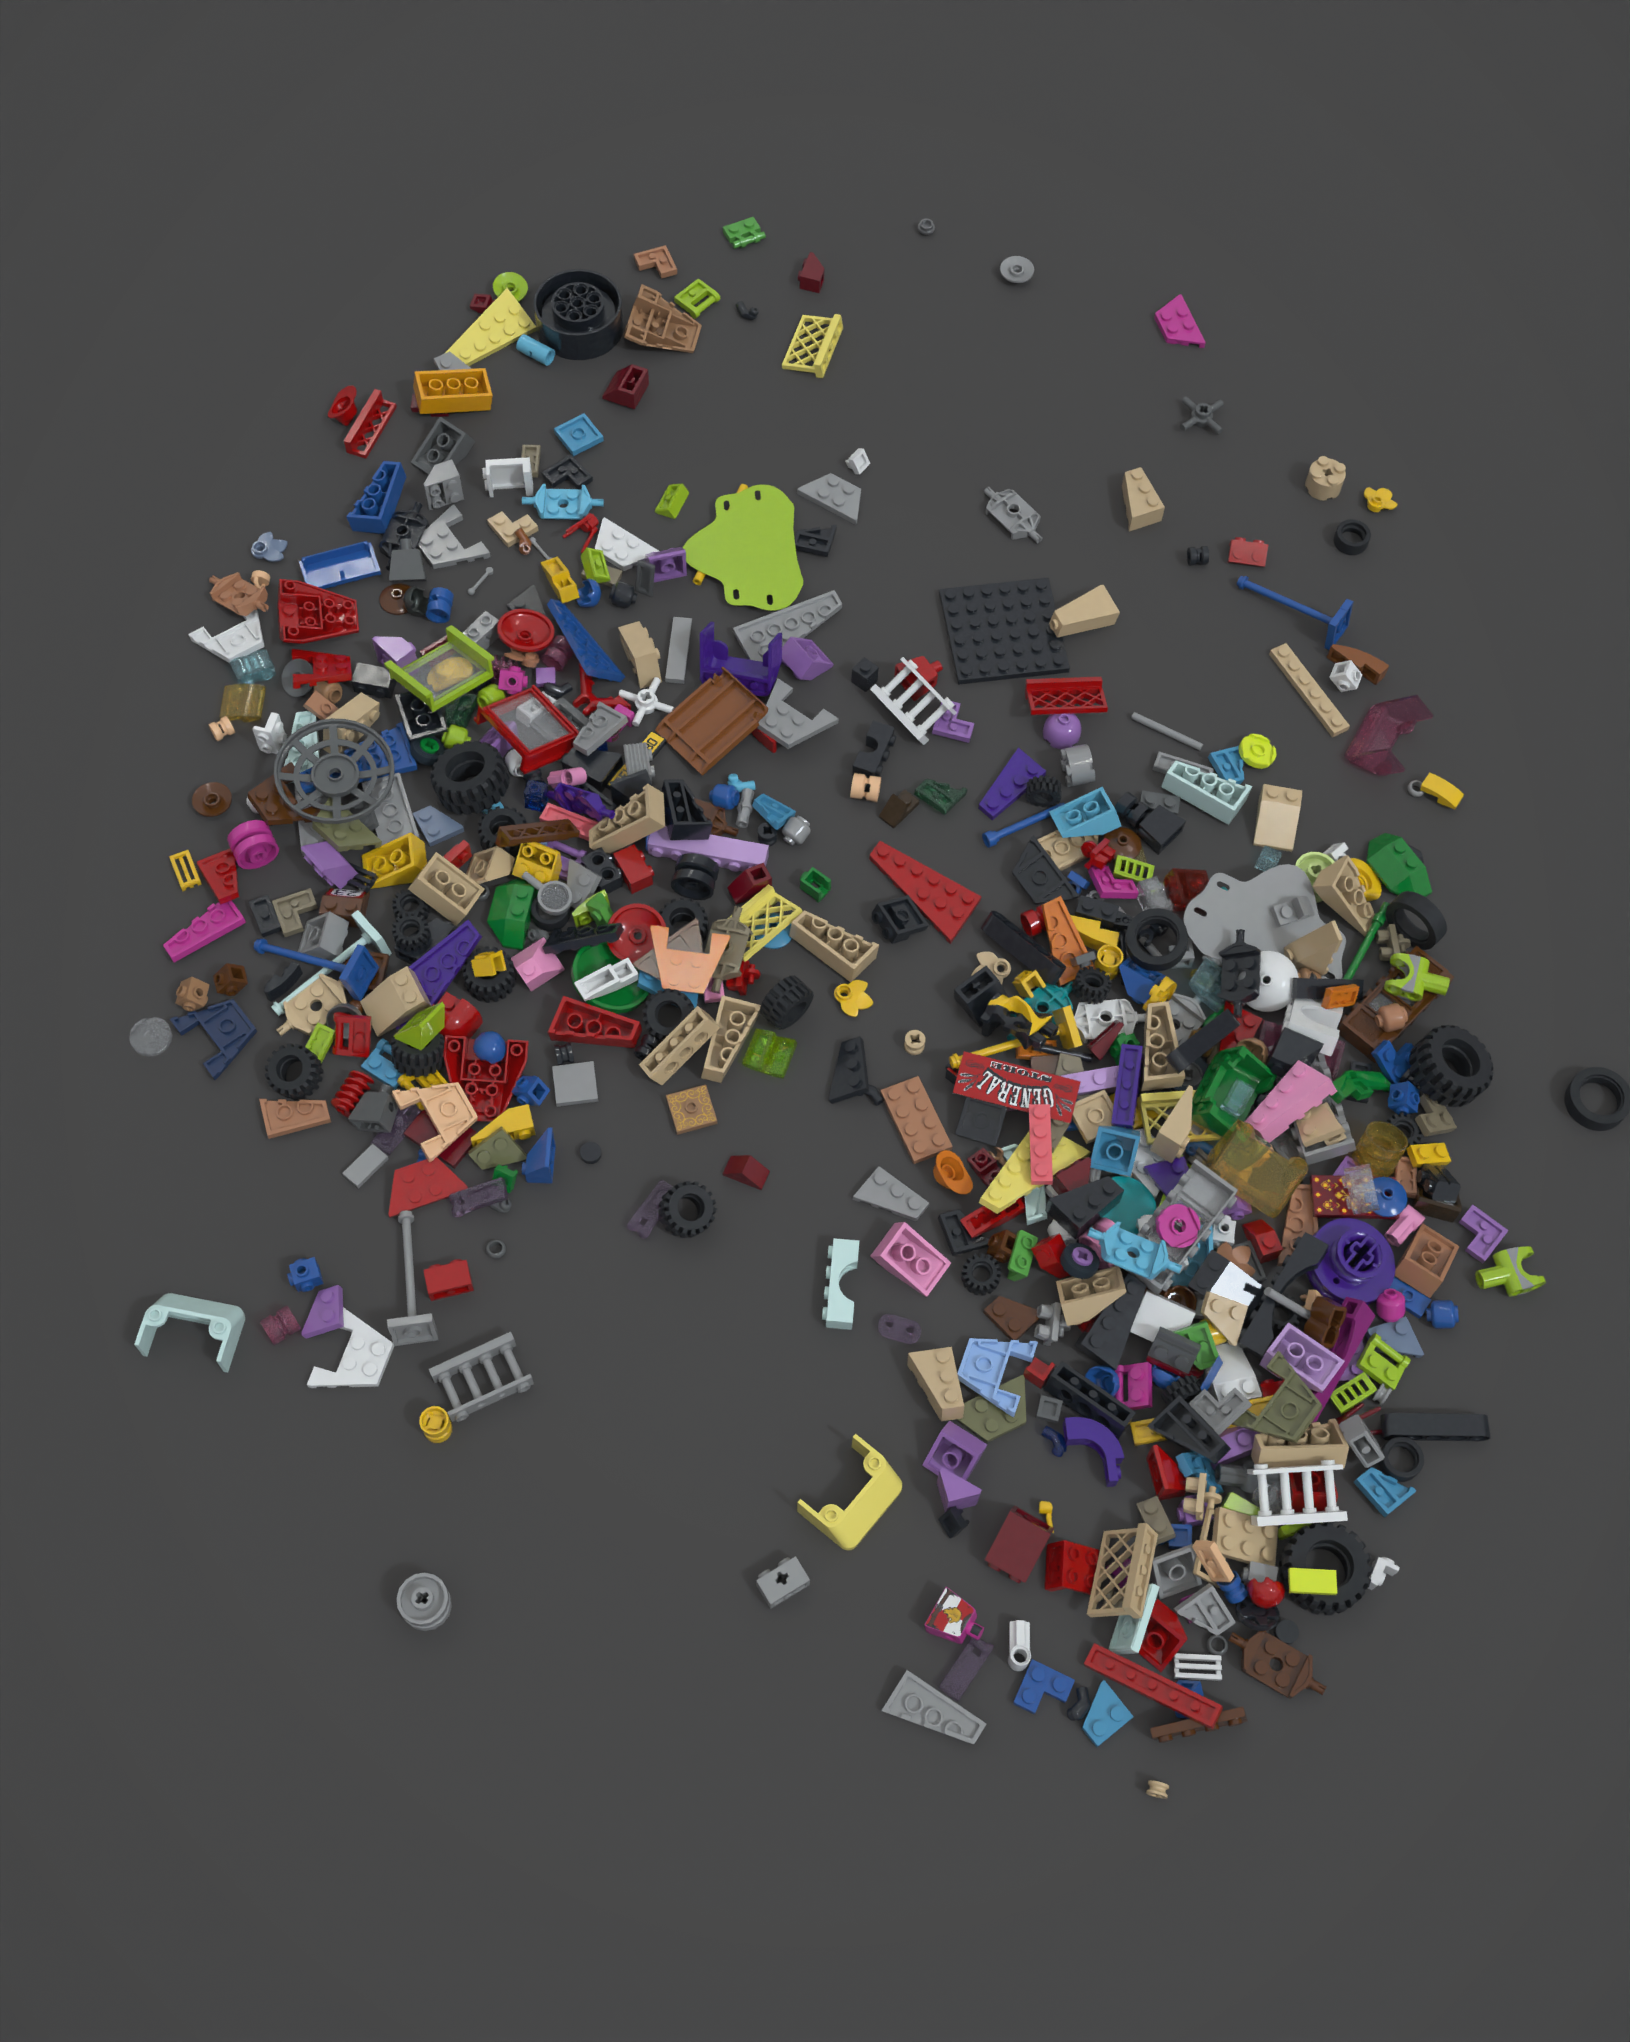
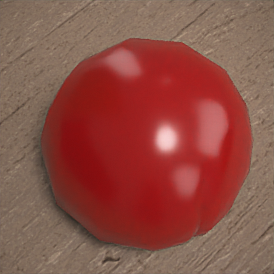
(1266, 1593)

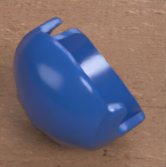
(589, 594)
(490, 1047)
(1162, 1377)
(1104, 1378)

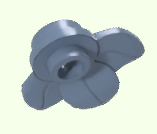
(268, 548)

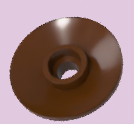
(391, 602)
(210, 793)
(1131, 846)

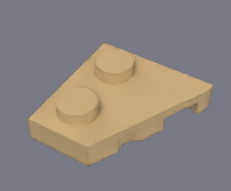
(1225, 1315)

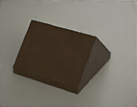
(1436, 1209)

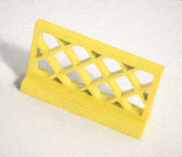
(826, 346)
(760, 905)
(1166, 1101)

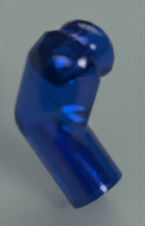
(1057, 1440)

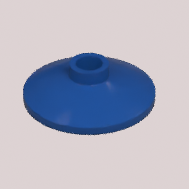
(1391, 1205)

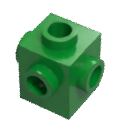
(1115, 1048)

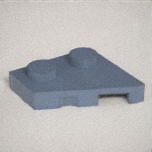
(1398, 1336)

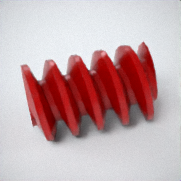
(350, 1092)

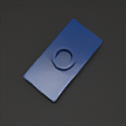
(1414, 1300)

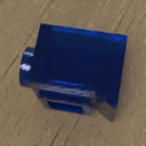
(537, 792)

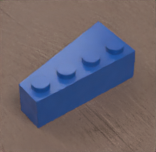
(379, 500)

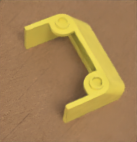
(852, 1525)

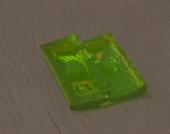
(769, 1053)

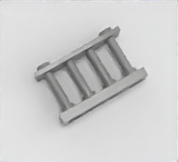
(484, 1355)

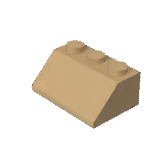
(446, 889)

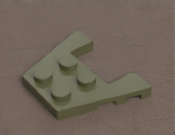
(1289, 1409)

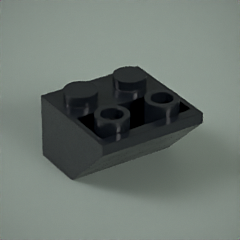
(977, 992)

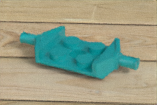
(1051, 997)

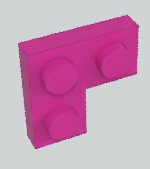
(1112, 888)

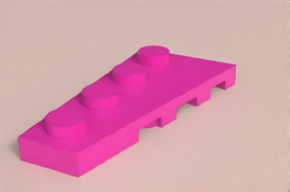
(203, 930)

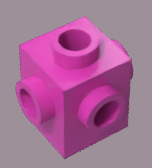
(506, 682)

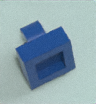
(1079, 881)

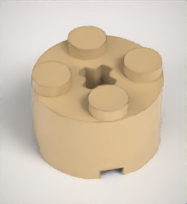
(1325, 478)

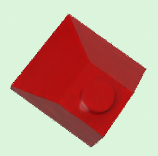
(1165, 1475)
(1162, 1636)

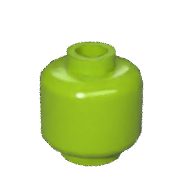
(490, 695)
(454, 736)

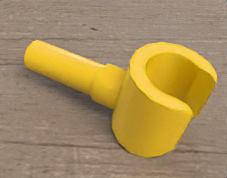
(1046, 1508)

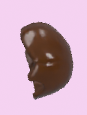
(1181, 1295)

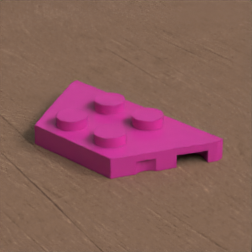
(1178, 324)

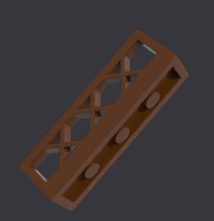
(536, 832)

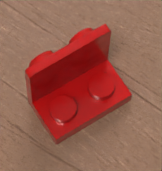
(1070, 1567)

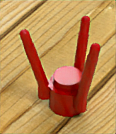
(587, 524)

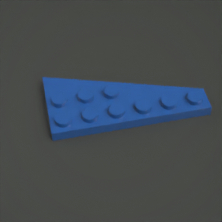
(400, 749)

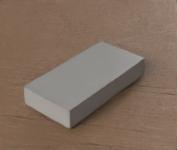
(365, 1166)

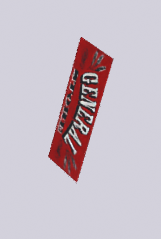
(1015, 1086)

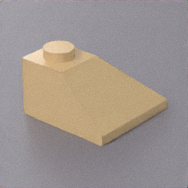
(490, 865)

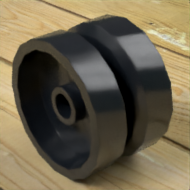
(695, 876)

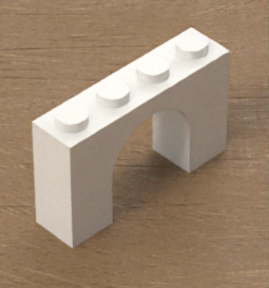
(1314, 1021)

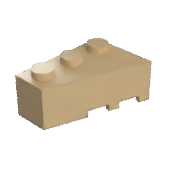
(1141, 500)

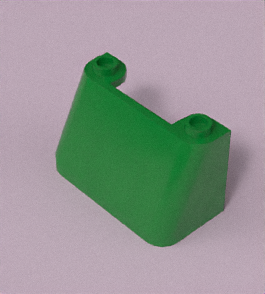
(1218, 1080)

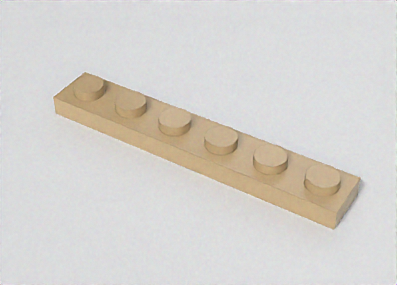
(1309, 690)

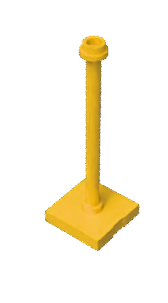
(1067, 1031)

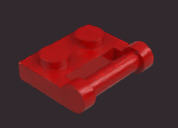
(359, 1035)

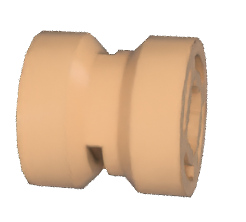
(225, 726)

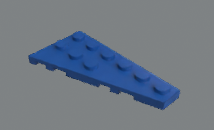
(587, 650)

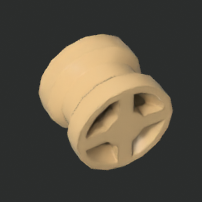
(915, 1047)

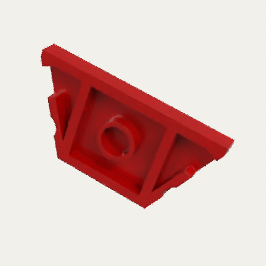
(422, 1185)

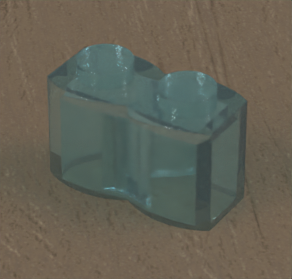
(253, 667)

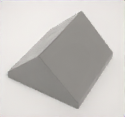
(1174, 1571)

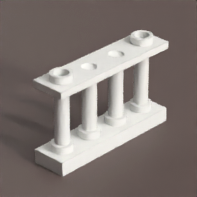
(896, 705)
(1287, 1514)

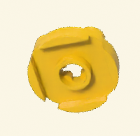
(1162, 992)

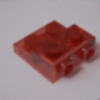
(1185, 886)

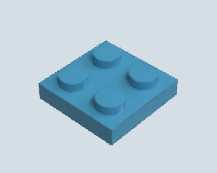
(578, 434)

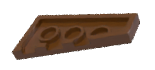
(1189, 1727)

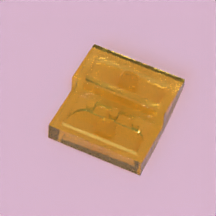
(243, 702)

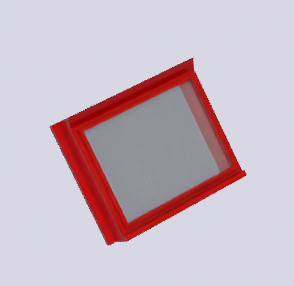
(531, 727)

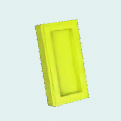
(1312, 1581)

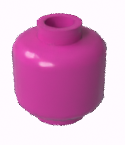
(1390, 1305)

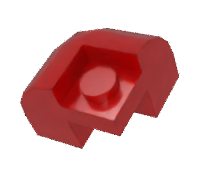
(460, 1017)

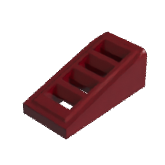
(1104, 1040)

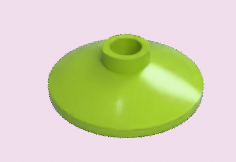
(513, 282)

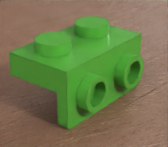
(599, 909)
(1021, 1256)

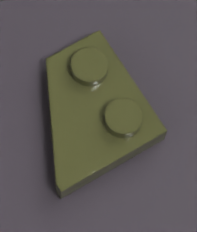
(497, 1149)

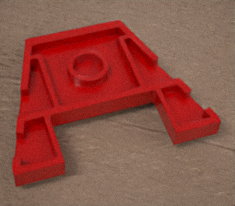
(326, 667)

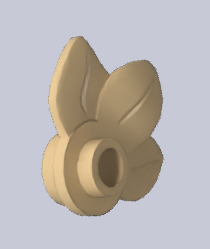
(991, 961)

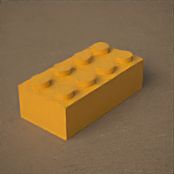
(452, 390)

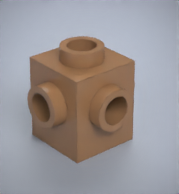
(192, 994)

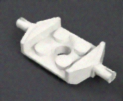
(1091, 1025)

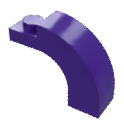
(1097, 1436)

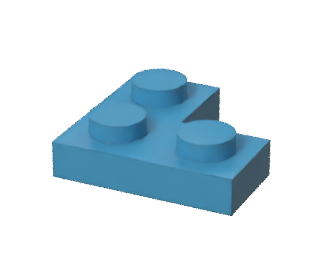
(1192, 1465)

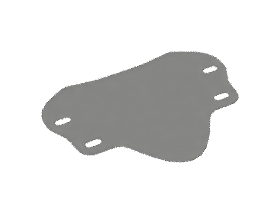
(1249, 908)

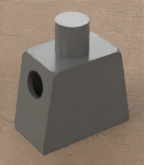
(407, 564)
(375, 1111)

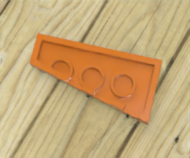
(1063, 937)

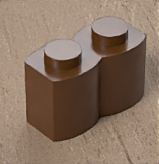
(1325, 1321)

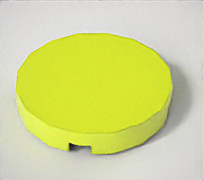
(1257, 751)

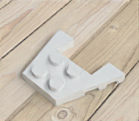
(234, 642)
(362, 1360)

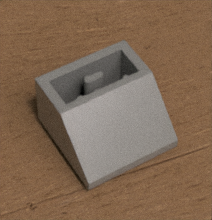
(443, 485)

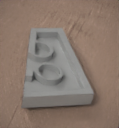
(890, 1194)

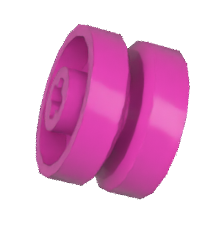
(253, 844)

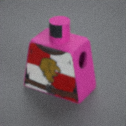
(953, 1619)

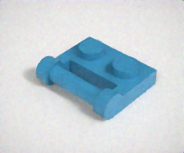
(380, 1067)

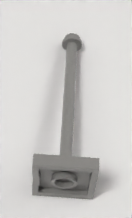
(414, 1327)

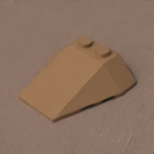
(660, 324)

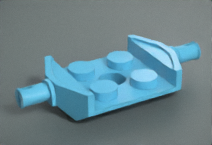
(548, 502)
(1150, 1259)

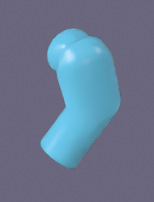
(739, 785)

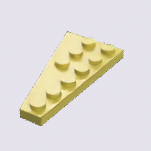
(495, 329)

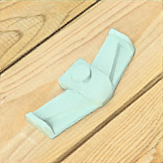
(1035, 1201)

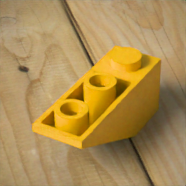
(515, 1121)

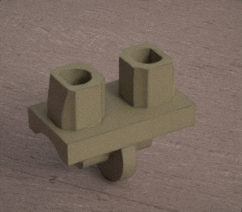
(1395, 942)

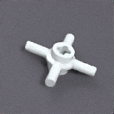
(646, 701)

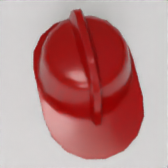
(344, 407)

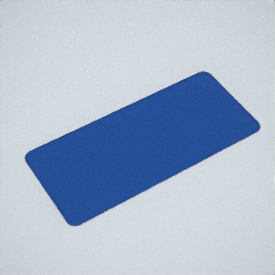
(1212, 1374)

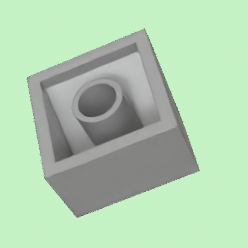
(324, 936)

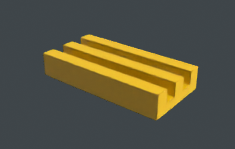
(190, 883)

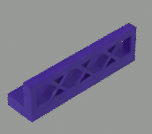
(1127, 1086)

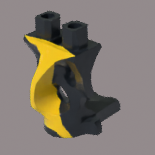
(1026, 1026)

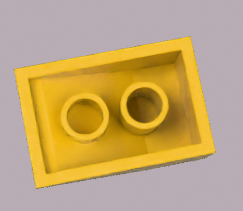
(396, 861)

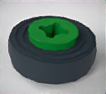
(427, 750)

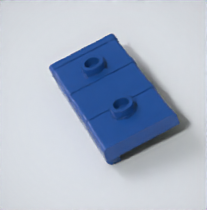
(340, 565)

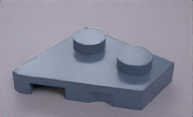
(436, 825)

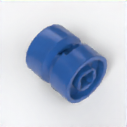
(439, 605)

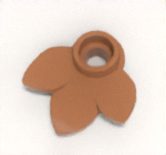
(528, 659)
(1238, 1256)

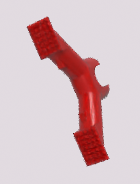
(589, 698)

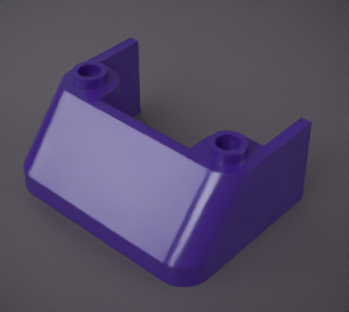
(754, 675)

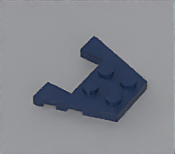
(226, 1027)

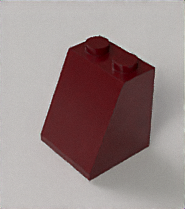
(1019, 1544)

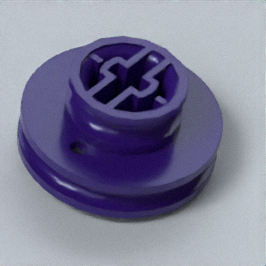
(1340, 1280)

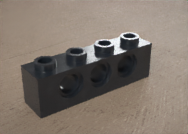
(1089, 1399)

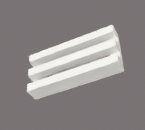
(1196, 1676)

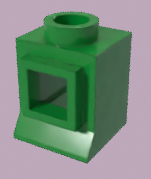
(818, 879)

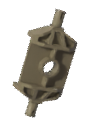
(731, 960)

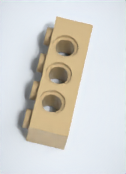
(679, 1045)

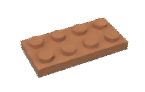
(916, 1119)

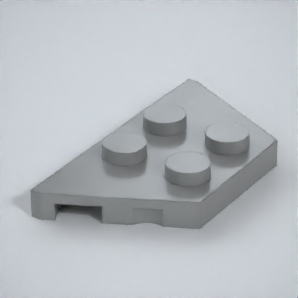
(834, 495)

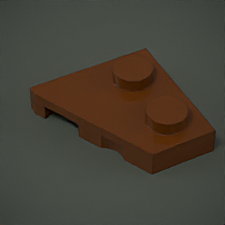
(1011, 1317)

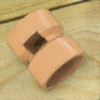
(858, 787)

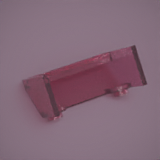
(1379, 732)

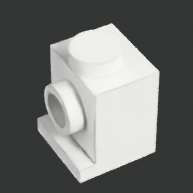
(1221, 1236)

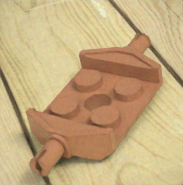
(238, 594)

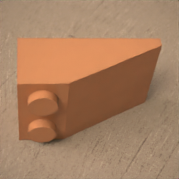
(1426, 1260)

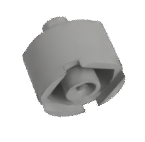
(1078, 765)

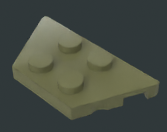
(345, 835)
(989, 1420)

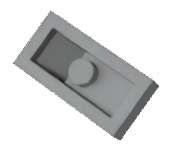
(1292, 911)

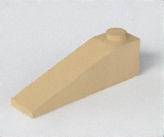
(1342, 891)
(1315, 948)

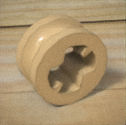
(1157, 1789)

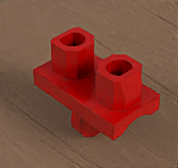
(1098, 854)
(747, 977)

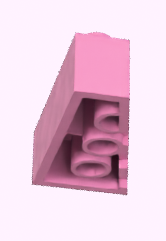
(1289, 1100)

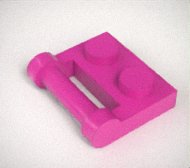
(1138, 1385)

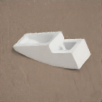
(607, 980)

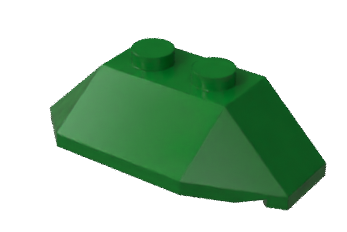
(1397, 865)
(512, 913)

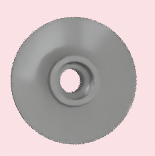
(1017, 269)

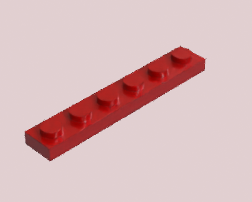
(1153, 1686)

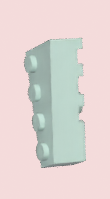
(1206, 791)

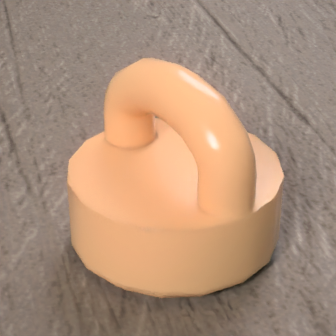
(260, 578)

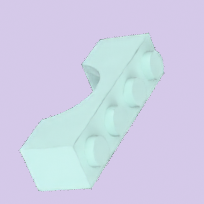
(840, 1309)

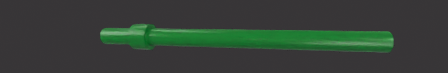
(1377, 921)

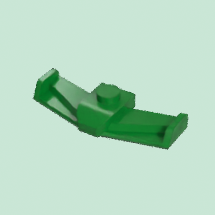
(1359, 1084)

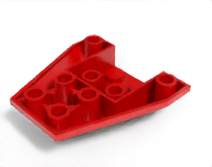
(313, 613)
(484, 1083)

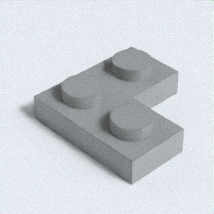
(1220, 1414)

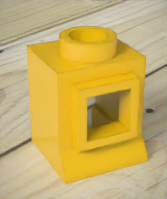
(488, 963)
(1026, 981)

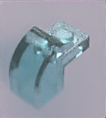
(1237, 1098)

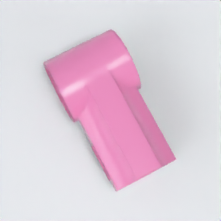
(570, 776)
(1408, 1222)

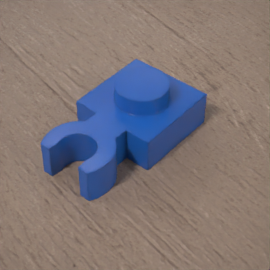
(1183, 1536)

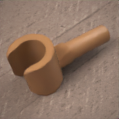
(999, 1156)

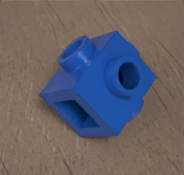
(530, 1090)
(1403, 1098)
(305, 1274)

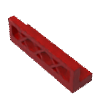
(364, 424)

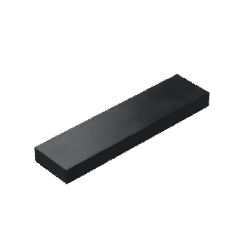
(1315, 987)

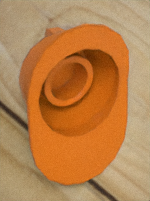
(951, 1173)

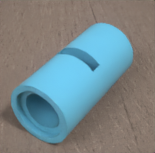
(535, 350)

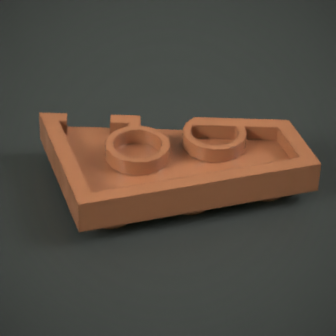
(292, 1116)

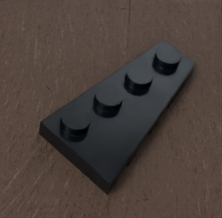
(587, 936)

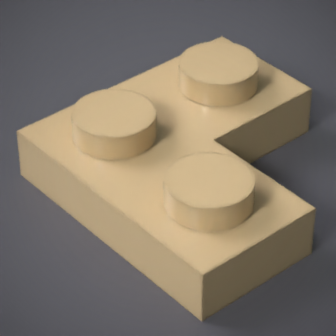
(505, 528)

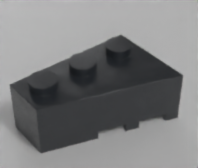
(682, 814)
(1084, 1205)
(1187, 1429)

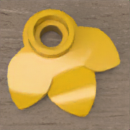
(1379, 499)
(855, 998)

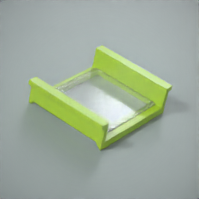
(445, 671)

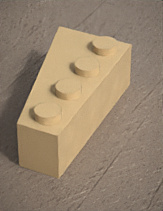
(735, 1023)
(1159, 1041)

